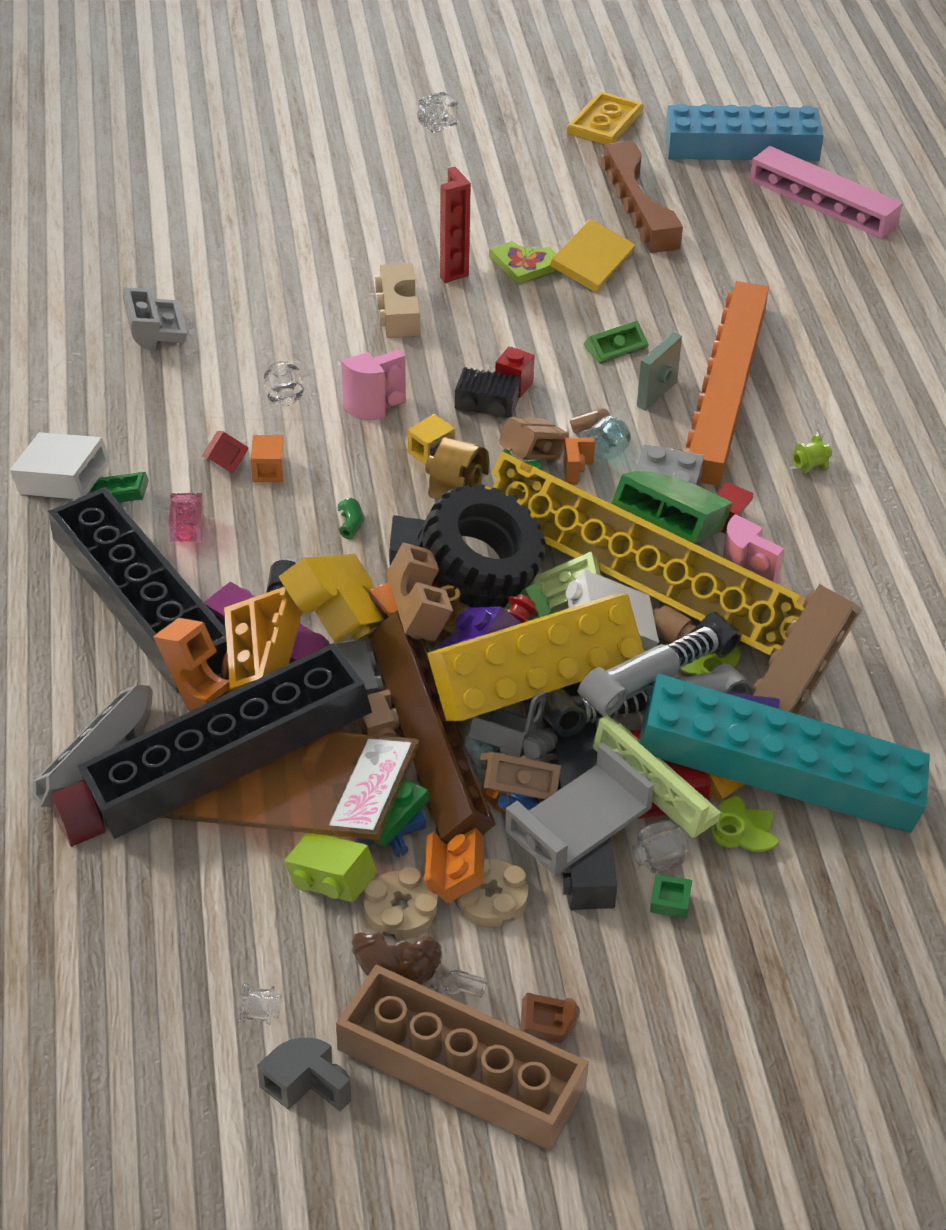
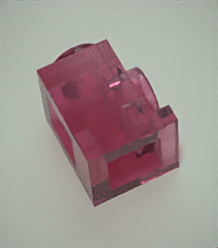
(186, 517)

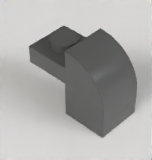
(303, 1066)

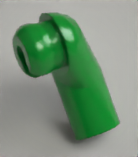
(354, 515)

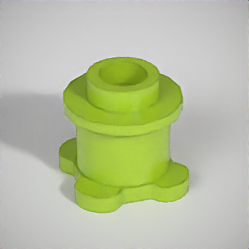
(812, 455)

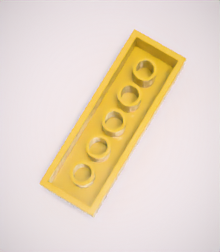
(534, 656)

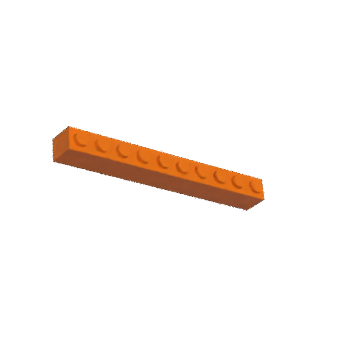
(728, 378)

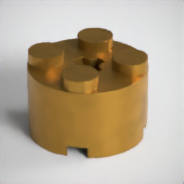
(456, 466)

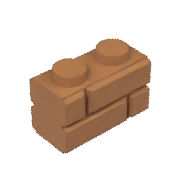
(533, 438)

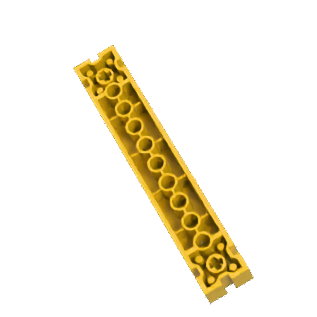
(651, 556)

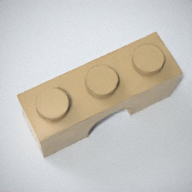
(397, 300)

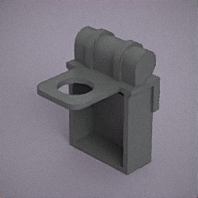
(516, 733)

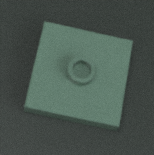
(659, 371)

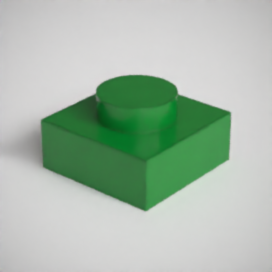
(671, 896)

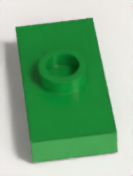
(124, 487)

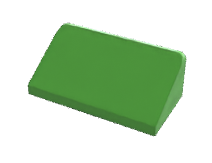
(616, 342)

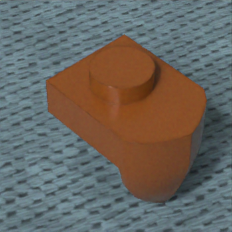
(549, 1017)

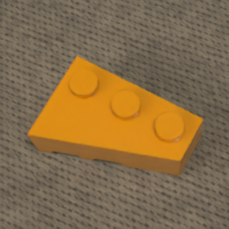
(260, 635)

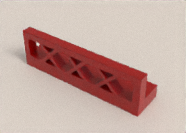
(454, 226)

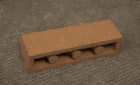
(808, 649)

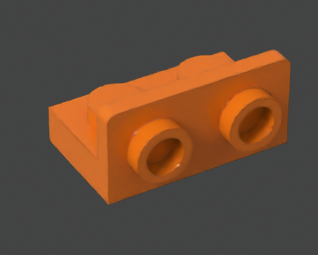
(454, 866)

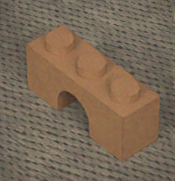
(419, 604)

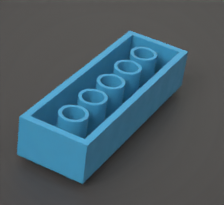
(742, 131)

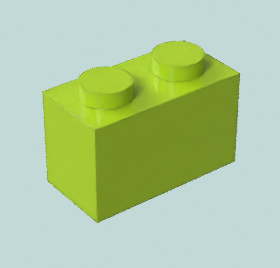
(331, 866)

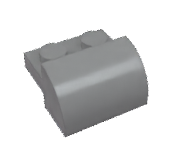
(153, 318)

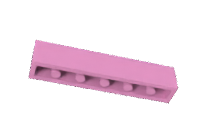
(826, 192)

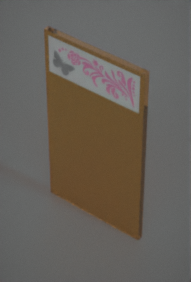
(326, 787)

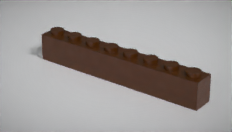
(442, 757)

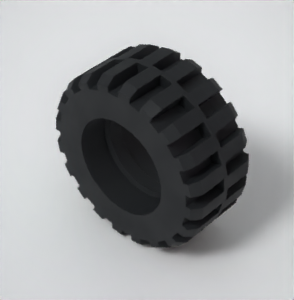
(497, 522)

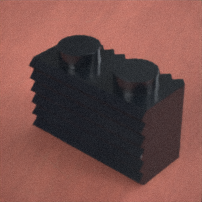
(487, 392)

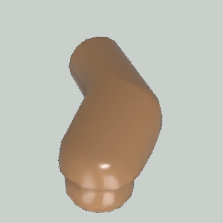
(588, 420)

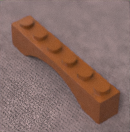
(656, 224)

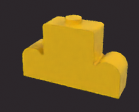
(337, 593)

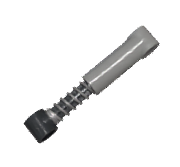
(612, 687)
(570, 713)

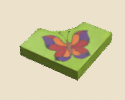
(522, 262)

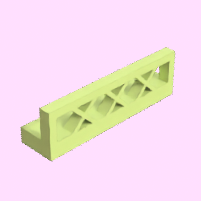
(670, 790)

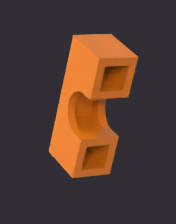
(185, 649)

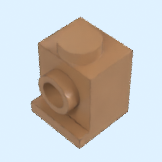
(383, 717)

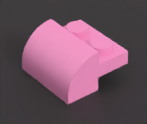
(373, 384)
(751, 551)

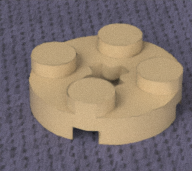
(400, 885)
(492, 911)

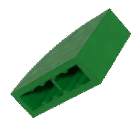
(672, 504)

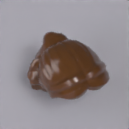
(409, 960)

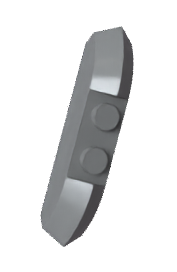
(119, 720)

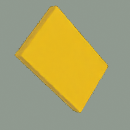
(605, 118)
(592, 255)

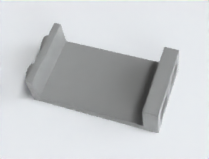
(581, 812)

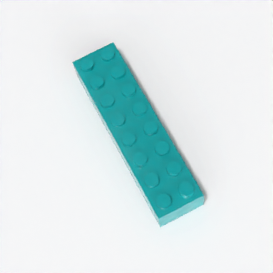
(785, 753)

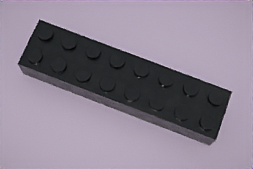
(130, 574)
(225, 739)

